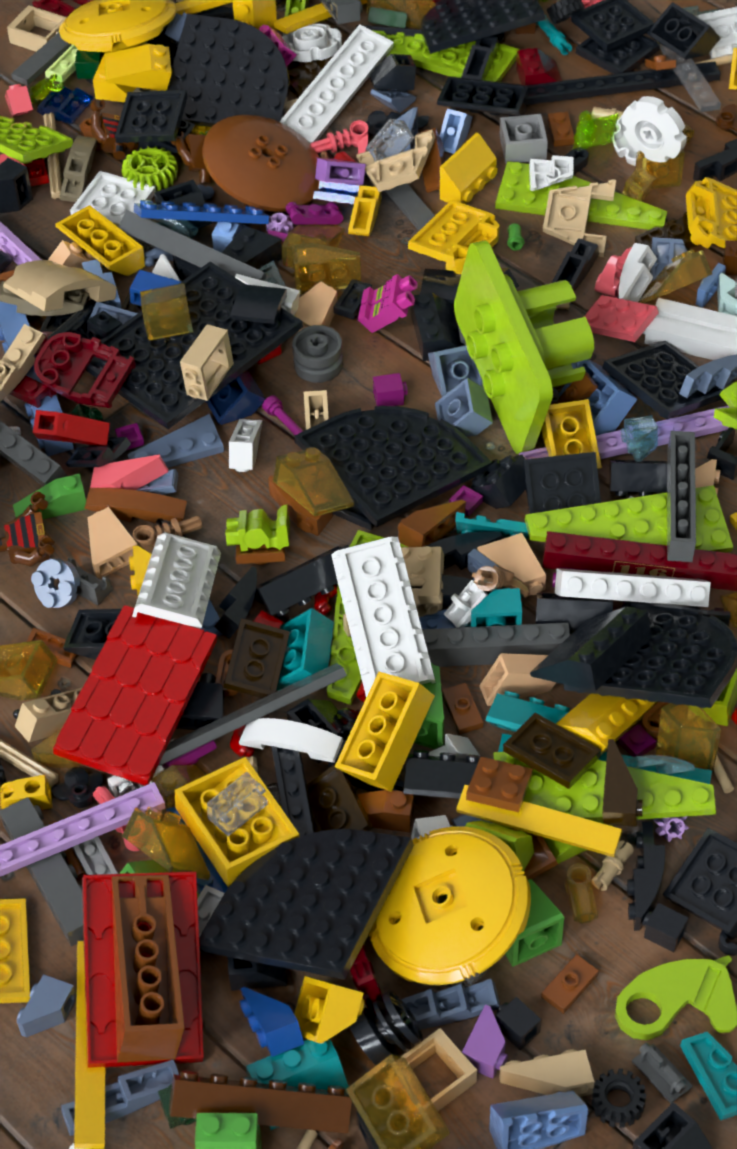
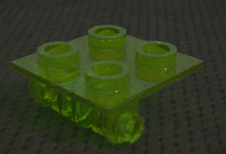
(594, 132)

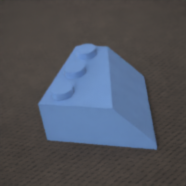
(609, 401)
(538, 1121)

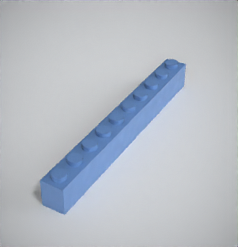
(10, 326)

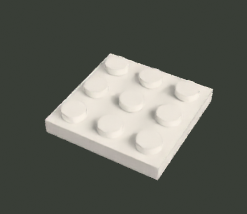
(112, 196)

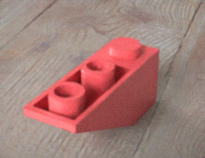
(129, 473)

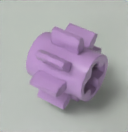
(280, 223)
(669, 831)

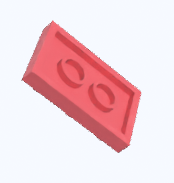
(620, 318)

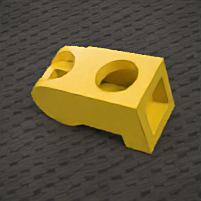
(35, 788)

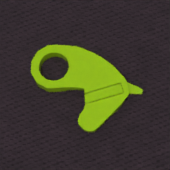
(673, 986)

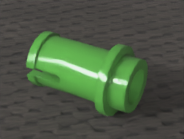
(515, 239)

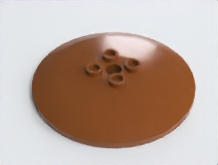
(237, 163)

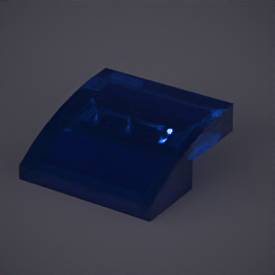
(65, 104)
(336, 192)

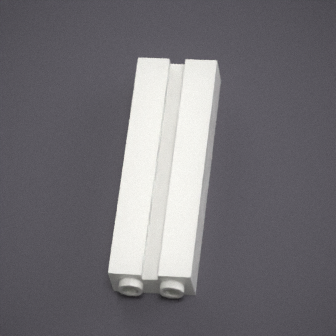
(693, 330)

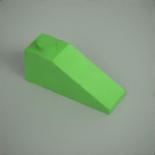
(63, 497)

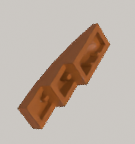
(135, 503)

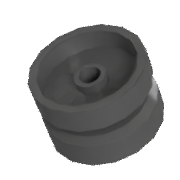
(317, 353)

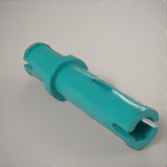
(556, 37)

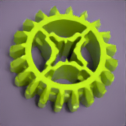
(150, 167)

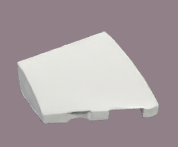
(549, 172)

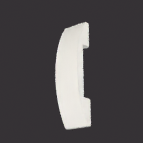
(292, 736)

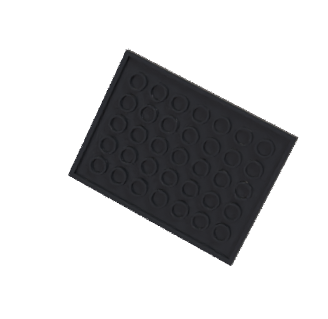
(157, 380)

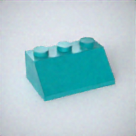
(306, 647)
(511, 712)
(306, 1064)

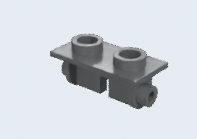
(661, 1072)

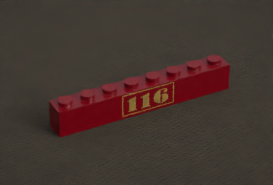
(637, 558)

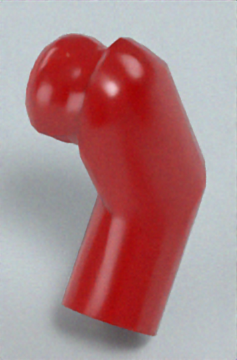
(321, 601)
(240, 750)

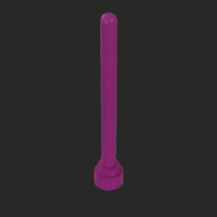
(274, 407)

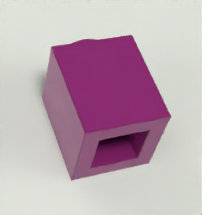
(389, 390)

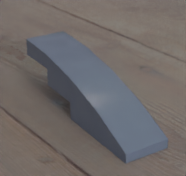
(714, 373)
(452, 1003)
(129, 1093)

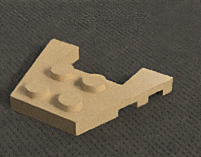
(400, 167)
(569, 210)
(425, 569)

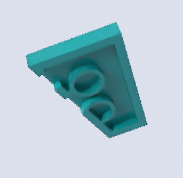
(481, 523)
(714, 1071)

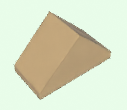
(315, 407)

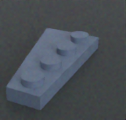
(185, 444)

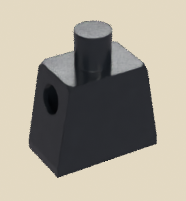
(204, 705)

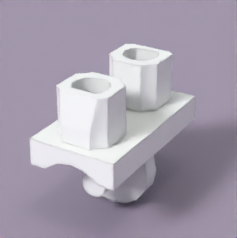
(460, 609)

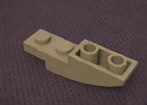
(77, 168)
(73, 302)

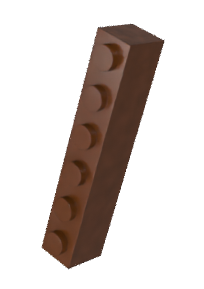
(273, 1102)

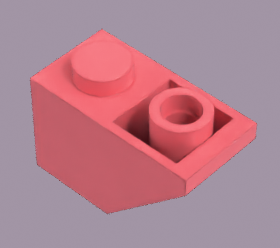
(18, 100)

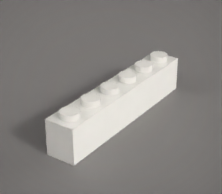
(632, 587)

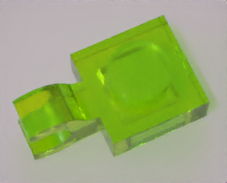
(41, 89)

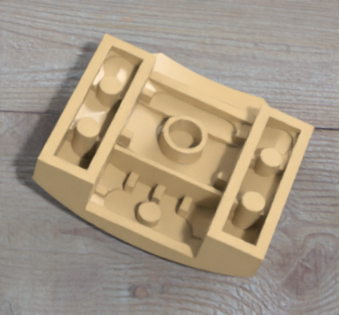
(46, 282)

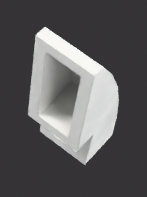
(635, 272)

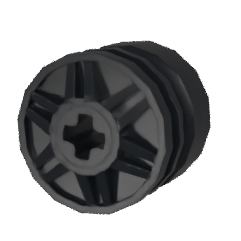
(390, 1026)

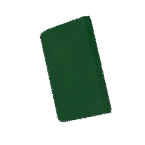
(388, 17)

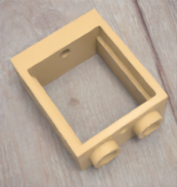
(30, 17)
(206, 363)
(456, 1061)

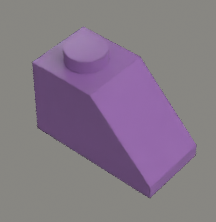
(340, 171)
(486, 1045)

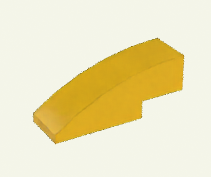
(365, 211)

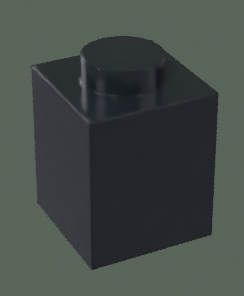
(665, 927)
(518, 1022)

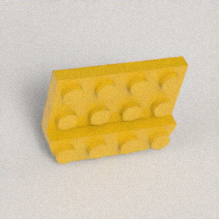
(711, 213)
(451, 233)
(14, 952)

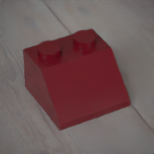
(536, 67)

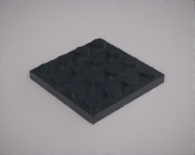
(657, 378)

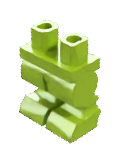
(257, 529)

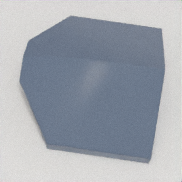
(393, 99)
(665, 250)

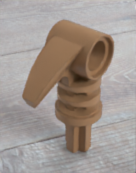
(146, 536)
(495, 577)

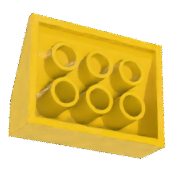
(250, 841)

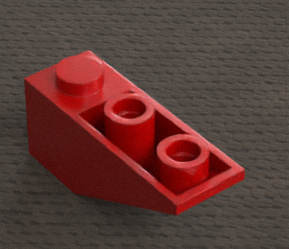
(70, 428)

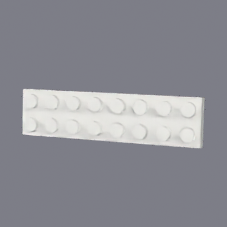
(337, 83)

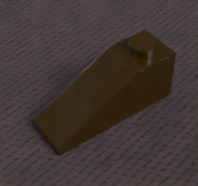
(620, 796)

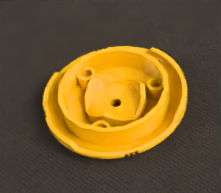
(116, 23)
(443, 940)

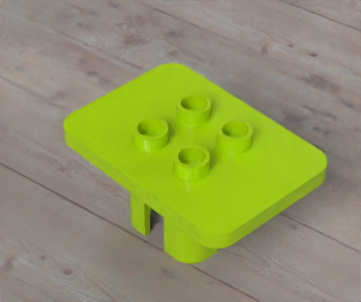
(518, 343)

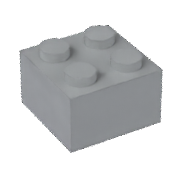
(523, 138)

